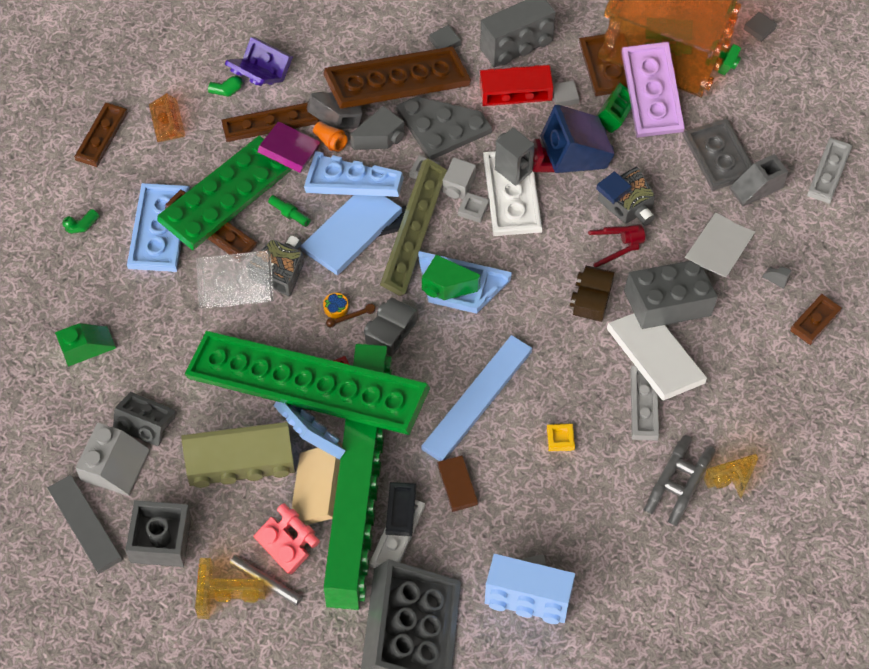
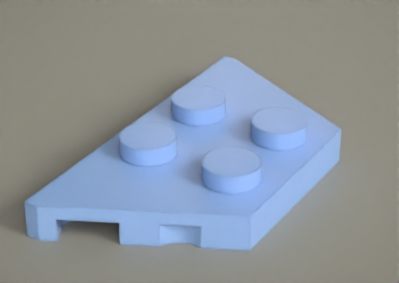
(491, 282)

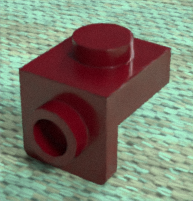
(541, 161)

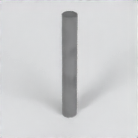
(270, 583)

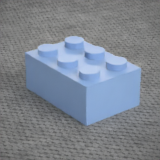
(529, 589)

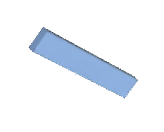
(476, 399)

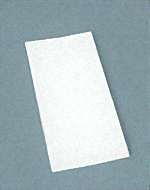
(720, 245)

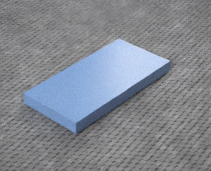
(350, 231)
(151, 243)

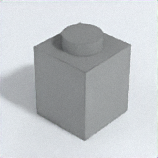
(459, 178)

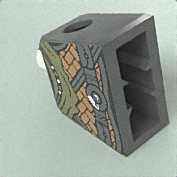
(636, 202)
(285, 264)

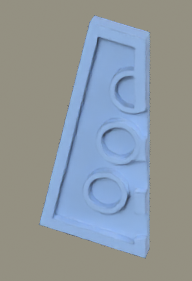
(310, 429)

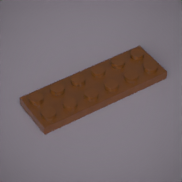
(396, 77)

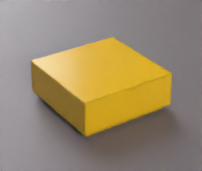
(560, 437)

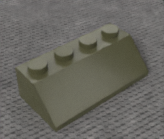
(238, 454)

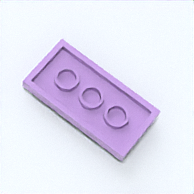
(652, 89)

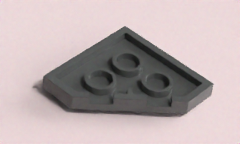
(441, 125)

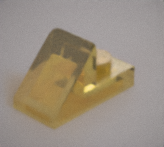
(737, 471)

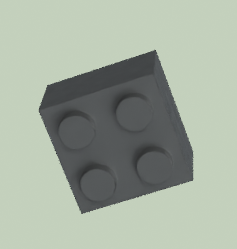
(158, 533)

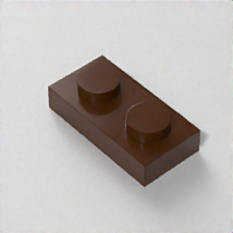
(816, 319)

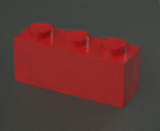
(516, 85)

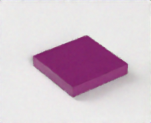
(288, 147)

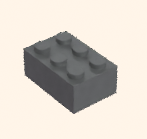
(517, 31)
(670, 294)

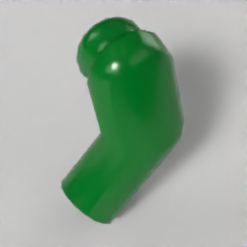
(227, 88)
(81, 225)

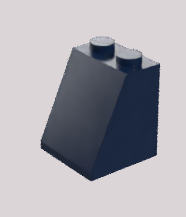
(576, 141)

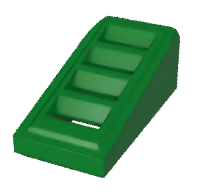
(615, 109)

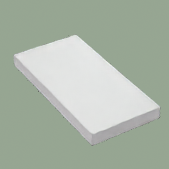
(511, 206)
(657, 356)

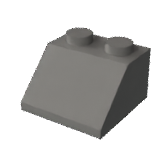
(112, 459)

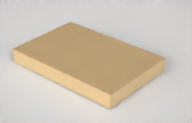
(315, 486)

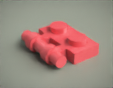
(281, 544)

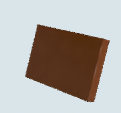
(602, 73)

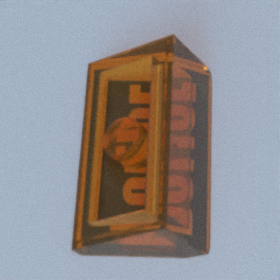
(166, 118)

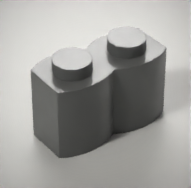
(391, 325)

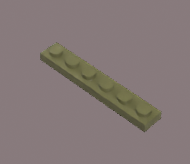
(413, 227)

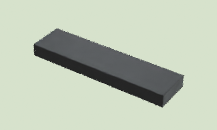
(84, 524)

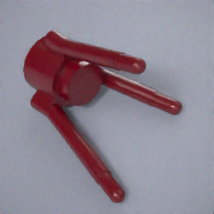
(630, 235)

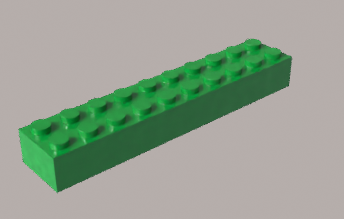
(355, 499)

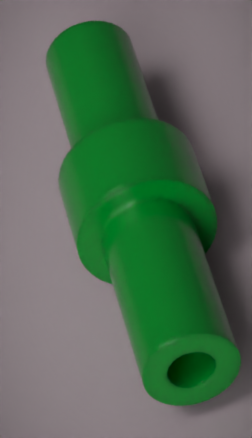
(289, 210)

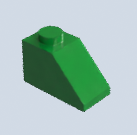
(448, 279)
(84, 342)

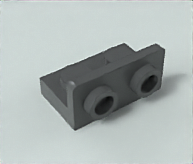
(142, 418)

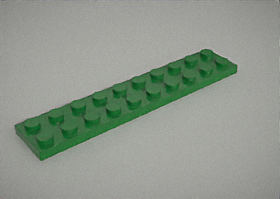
(308, 382)

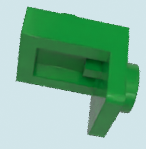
(730, 59)

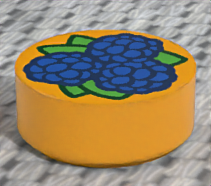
(335, 305)

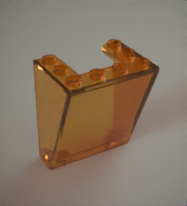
(694, 28)

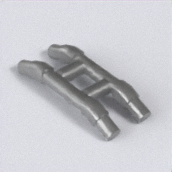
(684, 493)

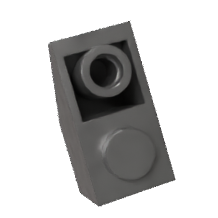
(327, 110)
(760, 180)

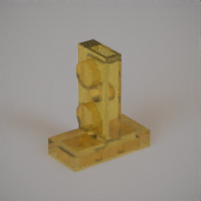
(223, 589)

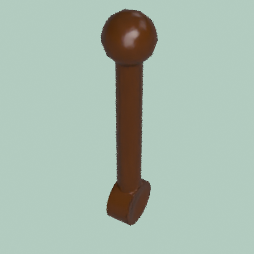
(370, 309)

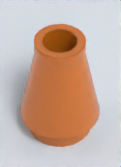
(332, 137)

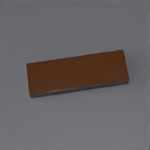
(101, 134)

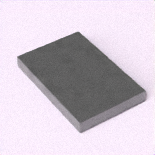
(718, 153)

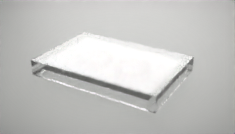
(234, 279)

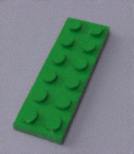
(222, 195)

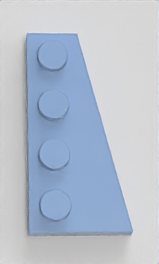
(343, 177)

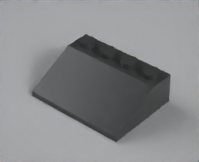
(410, 619)

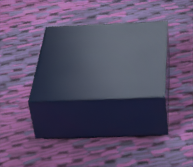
(613, 187)

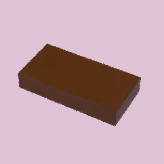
(457, 483)

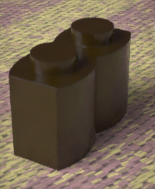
(593, 293)

